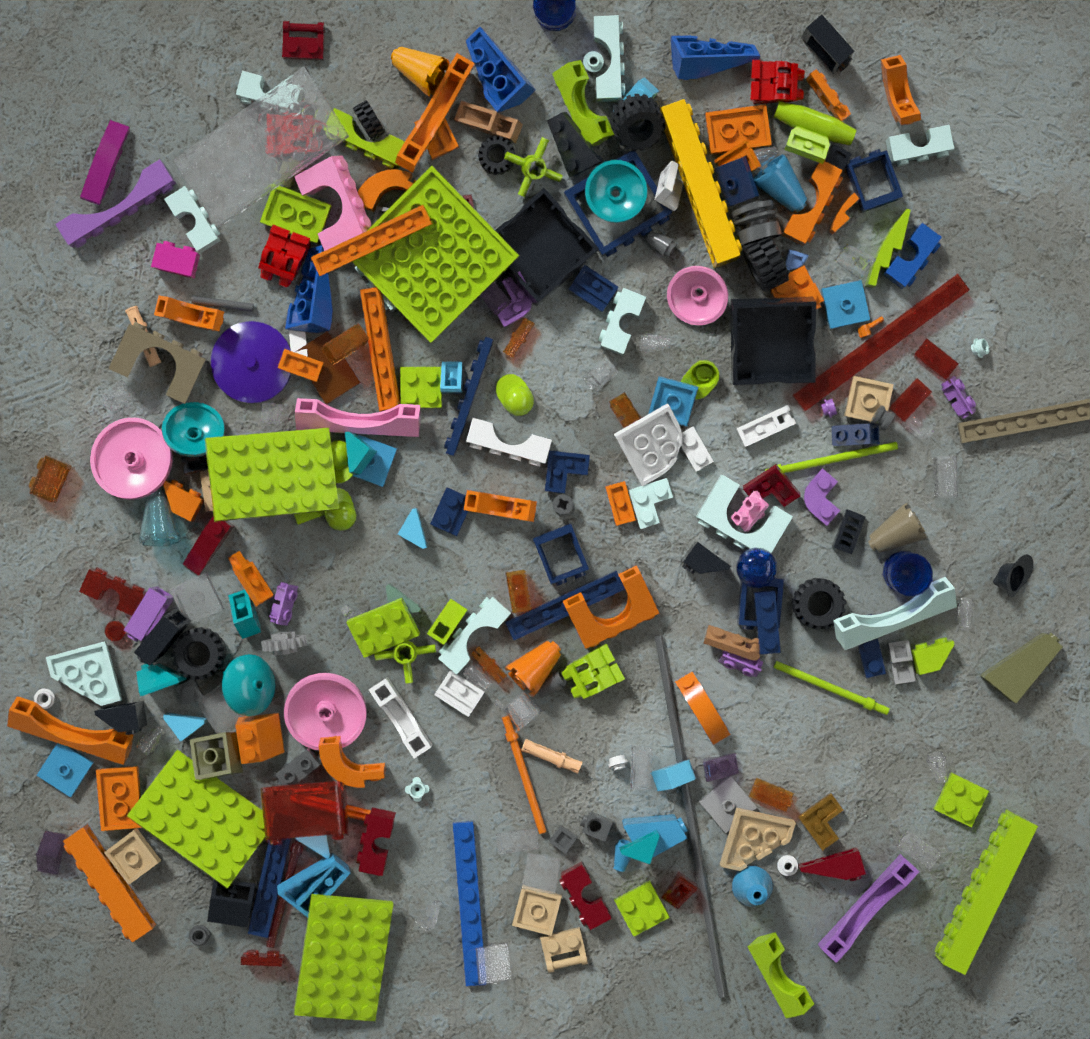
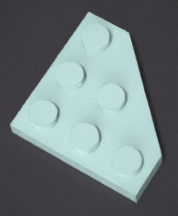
(88, 672)

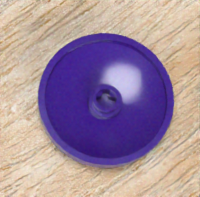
(248, 362)

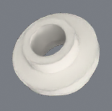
(38, 698)
(618, 762)
(785, 859)

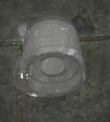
(520, 710)

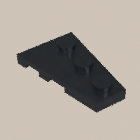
(572, 146)

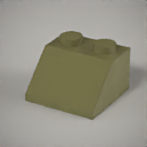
(216, 755)

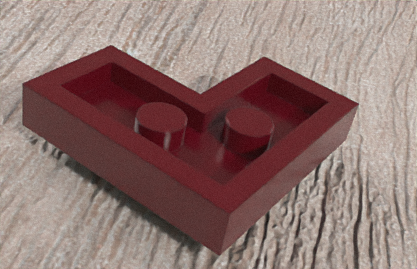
(774, 482)

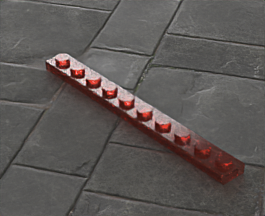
(881, 342)

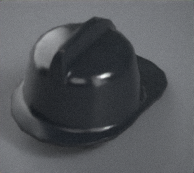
(1014, 575)

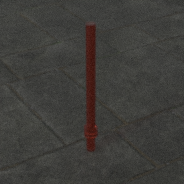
(296, 850)

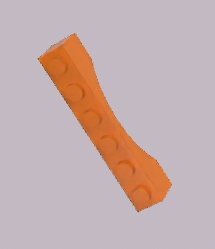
(435, 113)
(33, 719)

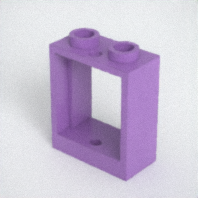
(148, 613)

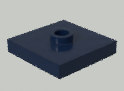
(735, 182)

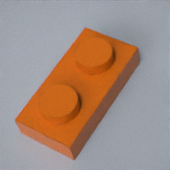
(300, 365)
(620, 503)

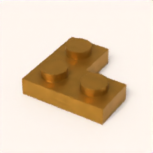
(816, 820)

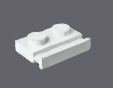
(459, 693)

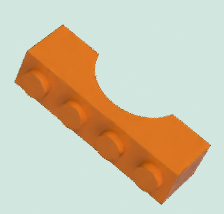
(800, 226)

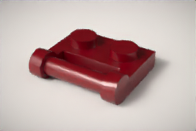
(303, 47)

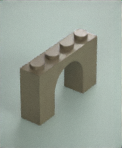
(137, 340)

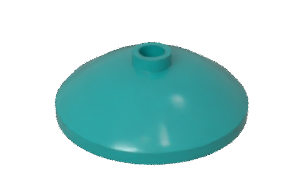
(616, 176)
(191, 420)
(240, 685)

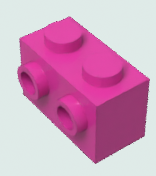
(175, 260)

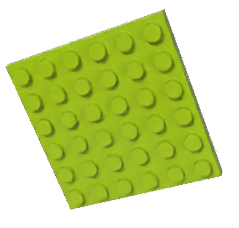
(442, 266)

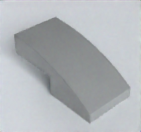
(901, 662)

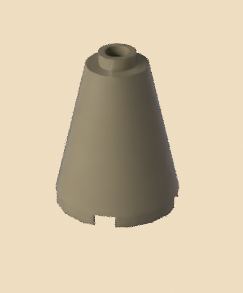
(897, 531)

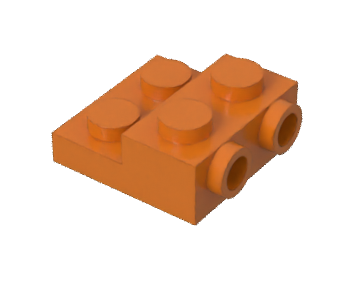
(799, 285)

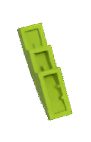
(892, 242)

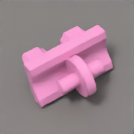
(751, 510)

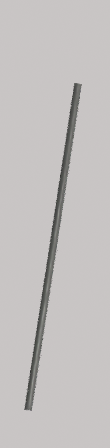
(691, 819)

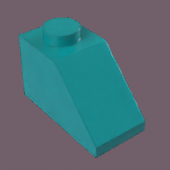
(244, 614)

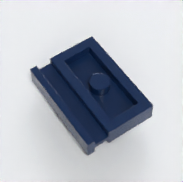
(593, 288)
(450, 512)

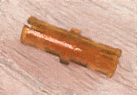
(518, 337)
(488, 664)

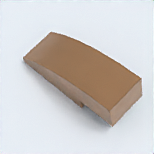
(488, 121)

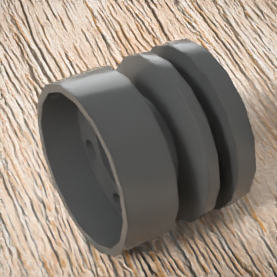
(756, 222)

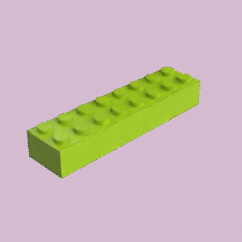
(985, 891)

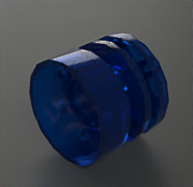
(551, 20)
(919, 574)

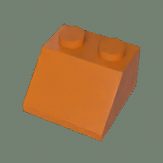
(259, 737)

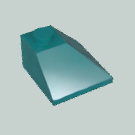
(156, 677)

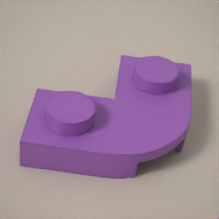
(520, 303)
(815, 497)

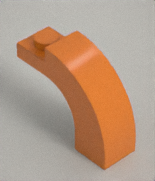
(897, 90)
(381, 183)
(189, 313)
(500, 505)
(702, 708)
(345, 770)

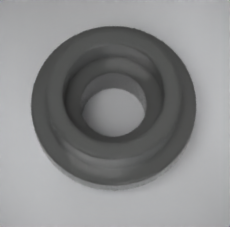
(199, 941)

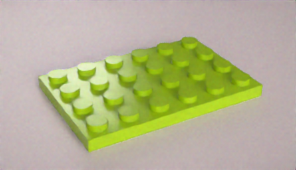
(271, 474)
(200, 819)
(343, 957)

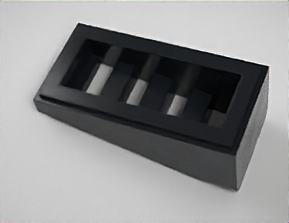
(848, 549)

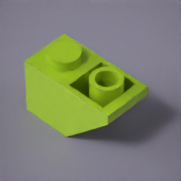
(447, 621)
(931, 657)

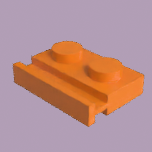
(442, 142)
(740, 151)

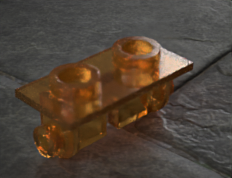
(623, 406)
(771, 794)

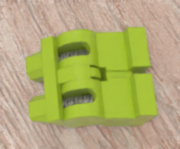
(585, 676)

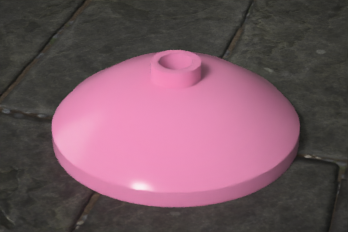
(693, 306)

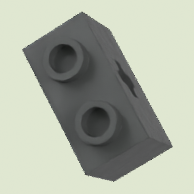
(299, 768)

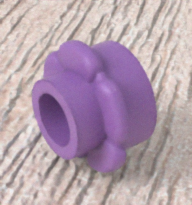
(829, 408)

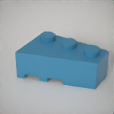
(319, 879)

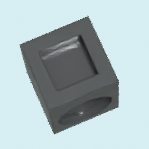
(602, 832)

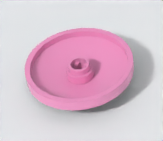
(131, 458)
(325, 708)

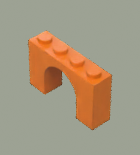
(639, 608)

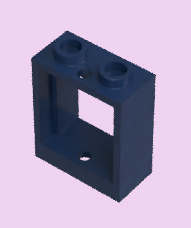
(874, 156)
(561, 579)
(749, 624)

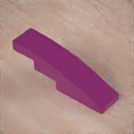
(104, 162)

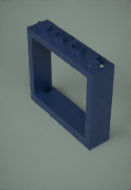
(628, 238)

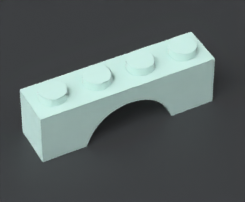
(607, 34)
(456, 654)

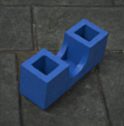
(924, 242)

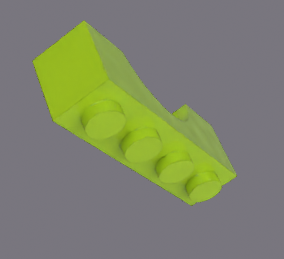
(571, 81)
(384, 150)
(791, 997)

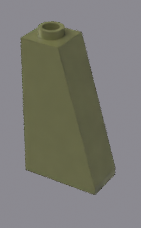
(1022, 667)

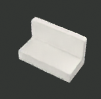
(669, 187)

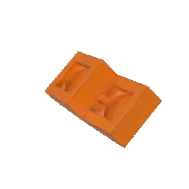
(841, 217)

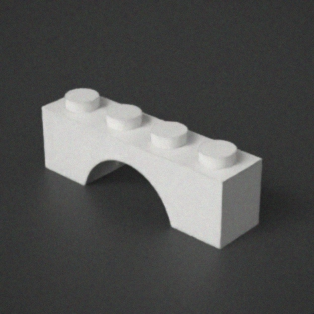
(482, 435)
(401, 716)

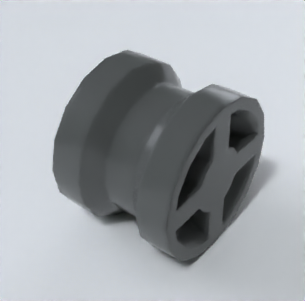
(882, 417)
(562, 504)

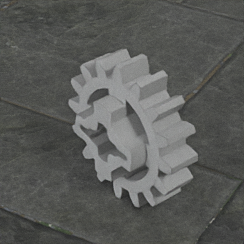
(284, 643)

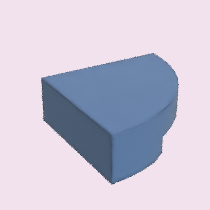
(795, 259)

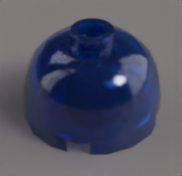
(756, 567)

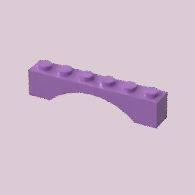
(152, 182)
(848, 928)

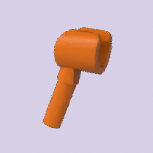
(865, 329)

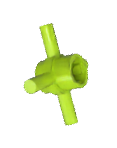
(525, 164)
(406, 662)

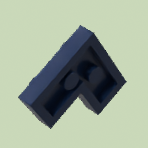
(562, 463)

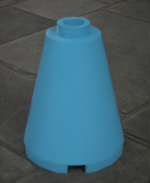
(782, 184)
(752, 886)

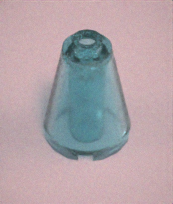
(158, 521)

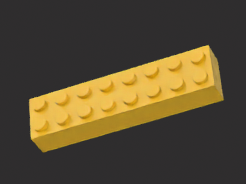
(699, 184)

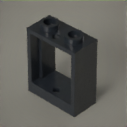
(828, 44)
(162, 637)

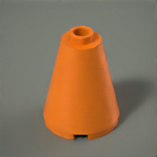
(534, 667)

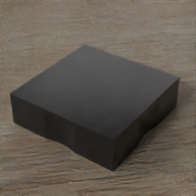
(547, 244)
(773, 340)

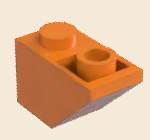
(181, 501)

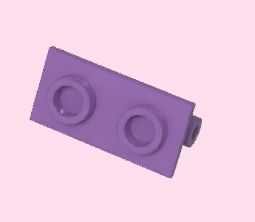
(963, 402)
(286, 595)
(748, 667)

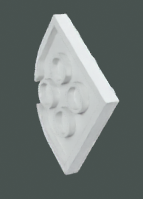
(651, 444)

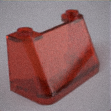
(305, 811)

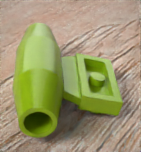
(812, 131)

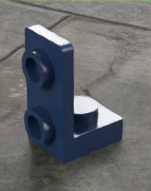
(855, 434)

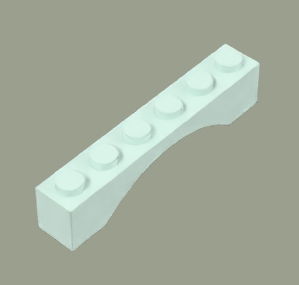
(858, 629)

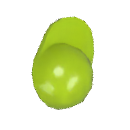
(704, 375)
(514, 395)
(340, 461)
(343, 517)

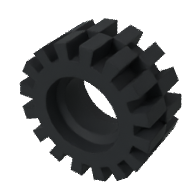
(369, 120)
(487, 146)

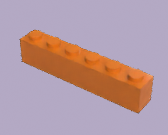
(108, 882)

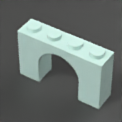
(714, 514)

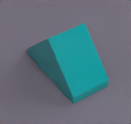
(358, 453)
(641, 848)

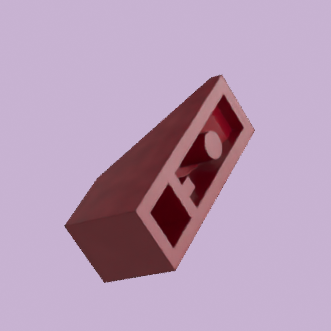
(207, 545)
(840, 865)

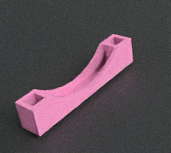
(397, 421)

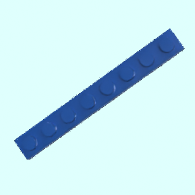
(468, 897)

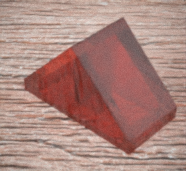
(679, 890)

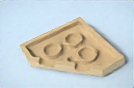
(754, 837)

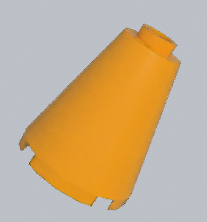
(420, 68)

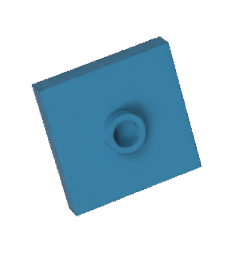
(845, 304)
(677, 395)
(380, 464)
(65, 769)

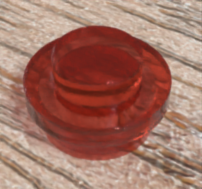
(115, 630)

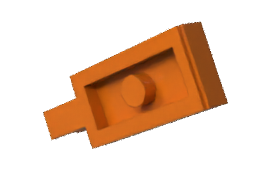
(827, 95)
(250, 579)

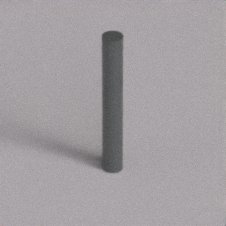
(222, 303)

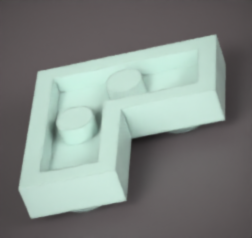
(644, 499)

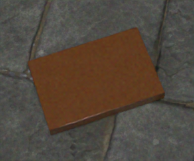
(333, 379)

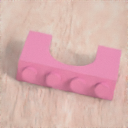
(335, 173)

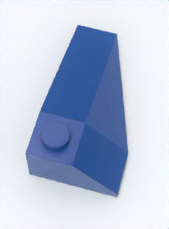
(701, 58)
(501, 79)
(313, 301)

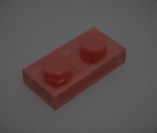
(935, 359)
(910, 399)
(271, 958)

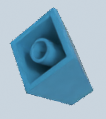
(668, 826)

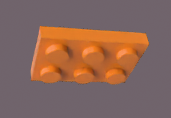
(736, 125)
(117, 795)

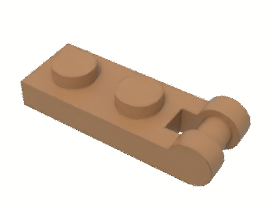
(732, 643)

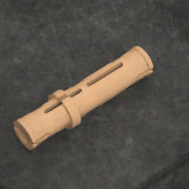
(133, 315)
(552, 756)

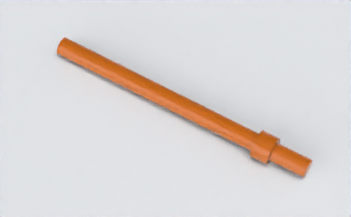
(512, 737)

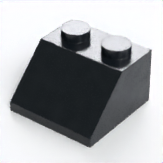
(702, 560)
(124, 717)

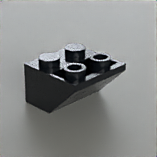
(231, 905)

